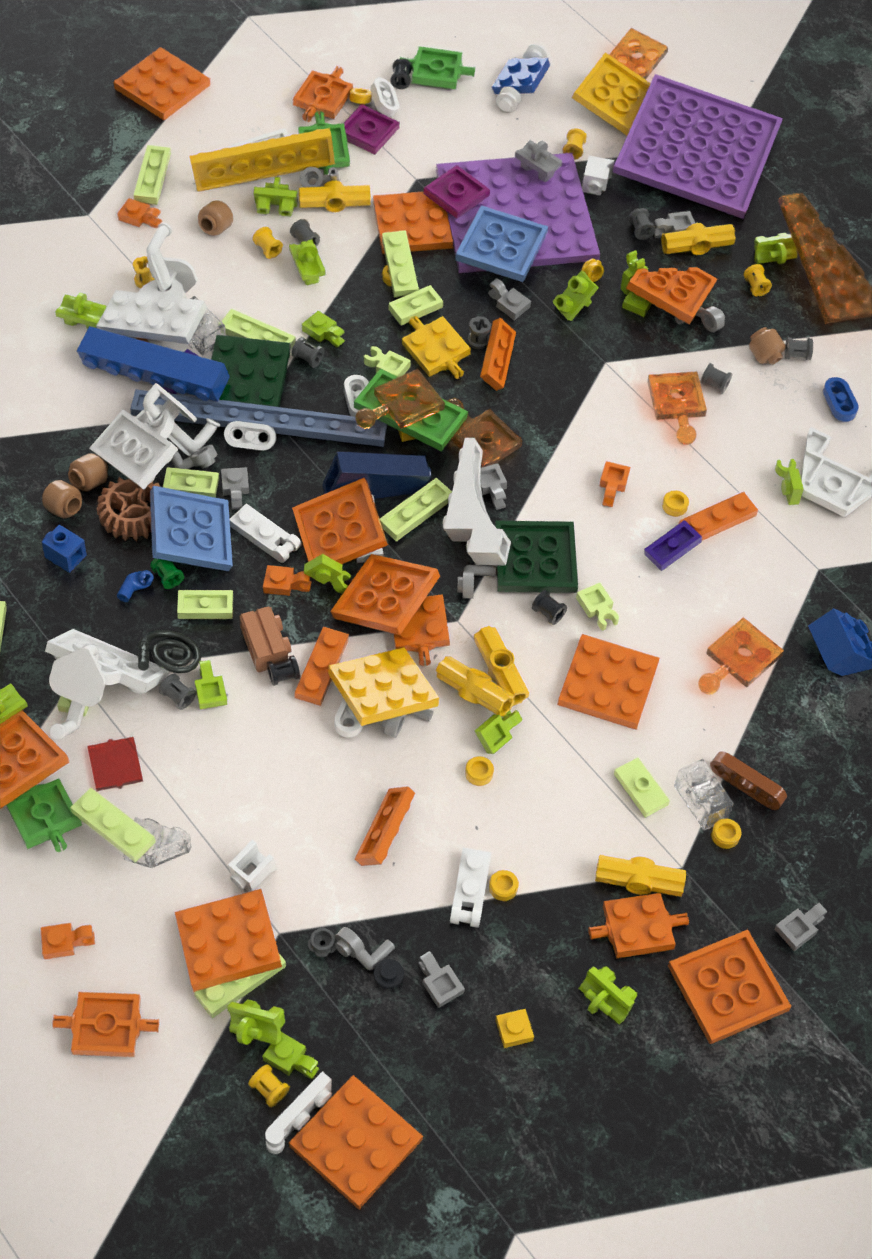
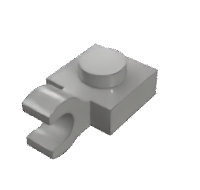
(675, 222)
(509, 302)
(494, 482)
(235, 484)
(800, 927)
(441, 982)

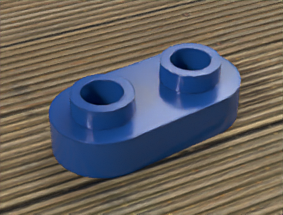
(843, 404)

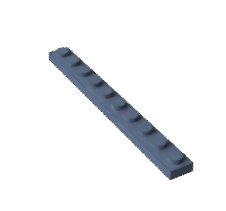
(282, 420)

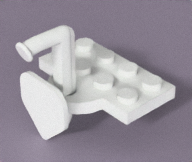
(161, 305)
(140, 443)
(84, 669)

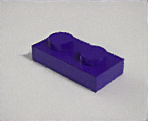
(673, 545)

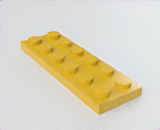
(262, 159)

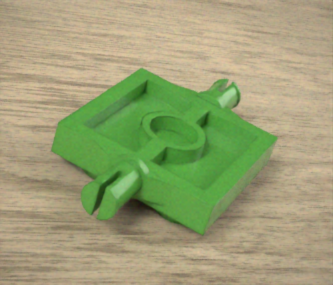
(438, 67)
(339, 141)
(44, 815)

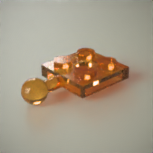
(637, 42)
(668, 407)
(403, 411)
(487, 426)
(743, 668)

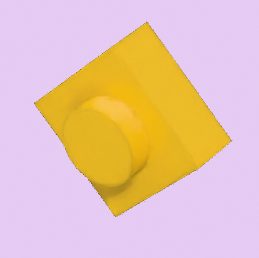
(514, 1028)

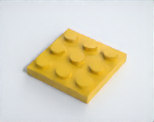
(612, 93)
(383, 686)

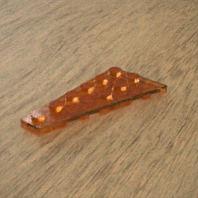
(830, 268)

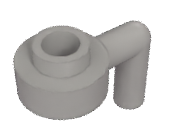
(313, 172)
(711, 318)
(203, 457)
(466, 583)
(394, 725)
(351, 945)

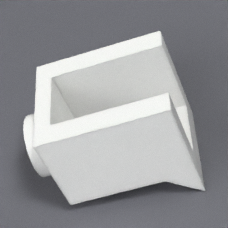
(597, 174)
(243, 860)

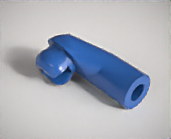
(134, 582)

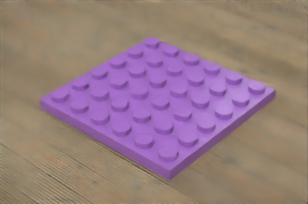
(698, 146)
(522, 194)

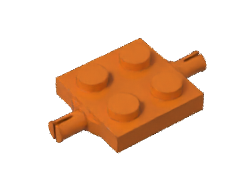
(323, 94)
(426, 629)
(638, 925)
(106, 1024)

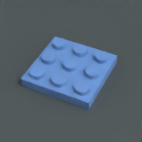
(501, 243)
(190, 528)

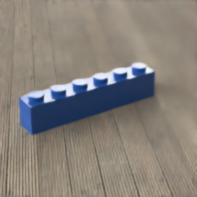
(153, 364)

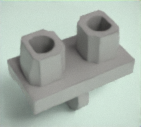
(538, 158)

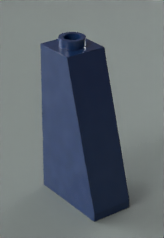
(385, 473)

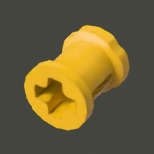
(575, 140)
(264, 238)
(142, 271)
(757, 280)
(269, 1085)

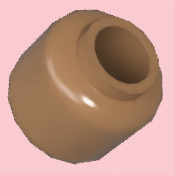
(215, 218)
(767, 346)
(88, 472)
(62, 499)

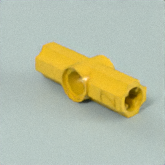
(334, 196)
(698, 239)
(495, 653)
(475, 686)
(640, 875)

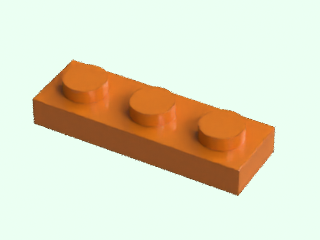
(498, 354)
(722, 515)
(315, 677)
(385, 826)

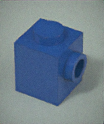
(64, 548)

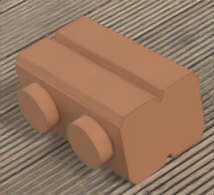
(264, 637)

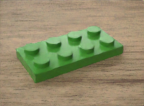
(433, 430)

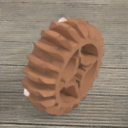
(132, 506)

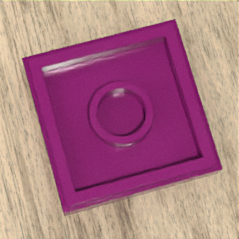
(369, 129)
(456, 191)

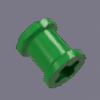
(167, 572)

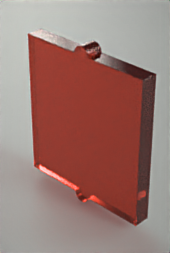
(115, 763)

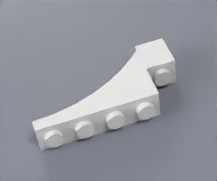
(467, 513)

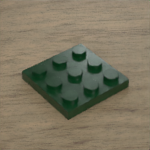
(254, 367)
(539, 557)

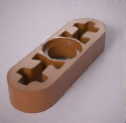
(748, 780)

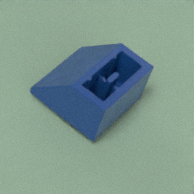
(842, 642)

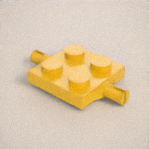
(436, 346)

